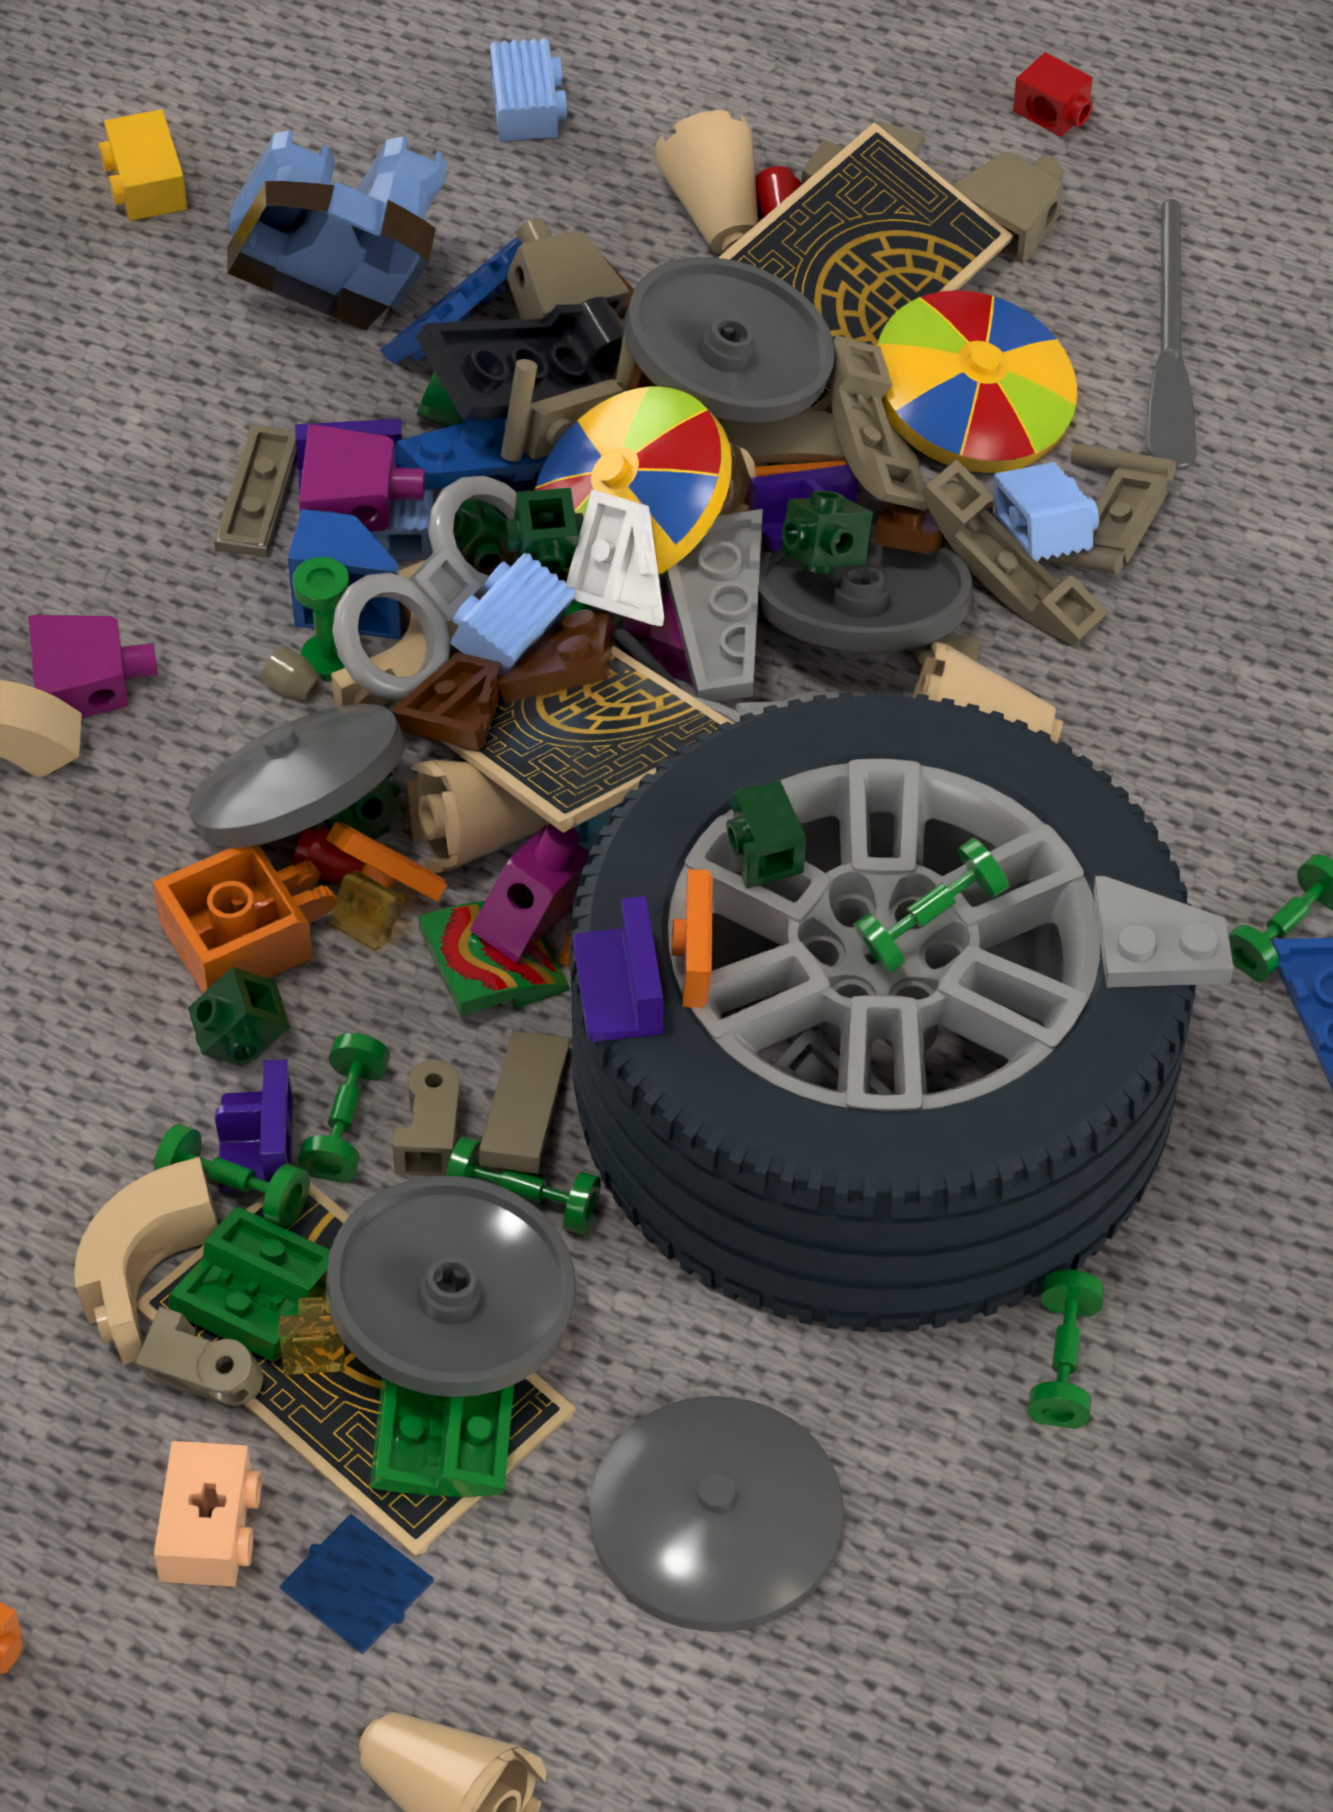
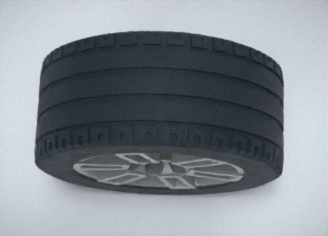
(848, 1195)

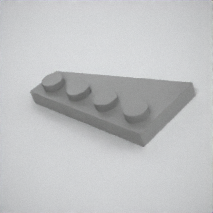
(718, 606)

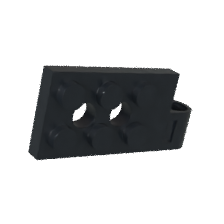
(480, 356)

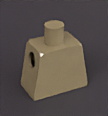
(1018, 197)
(559, 271)

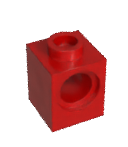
(1053, 95)

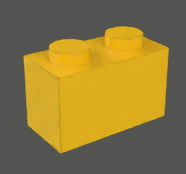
(144, 165)

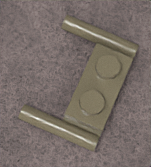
(540, 425)
(1123, 507)

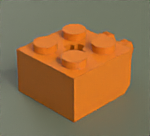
(241, 914)

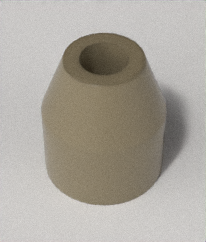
(290, 675)

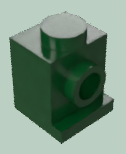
(766, 834)

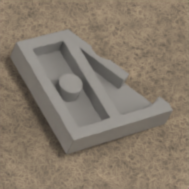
(1158, 939)

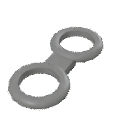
(430, 593)

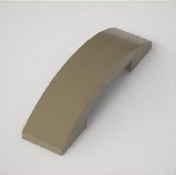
(856, 392)
(798, 439)
(1002, 563)

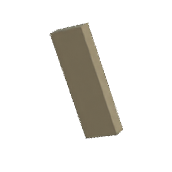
(257, 492)
(524, 1102)

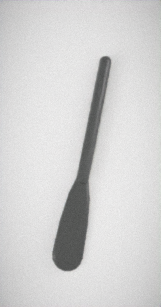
(1170, 402)

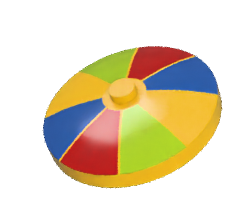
(976, 381)
(653, 451)

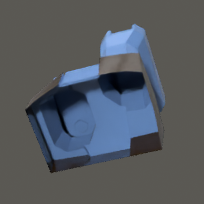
(347, 246)

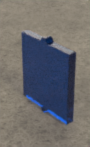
(356, 1584)

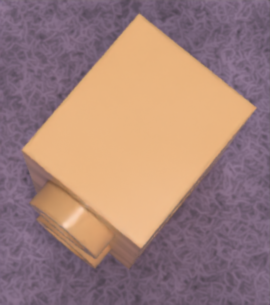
(189, 1543)

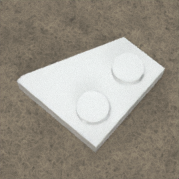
(617, 560)

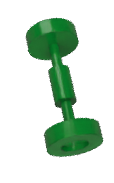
(319, 586)
(981, 868)
(1252, 950)
(330, 1156)
(283, 1195)
(579, 1202)
(1059, 1401)

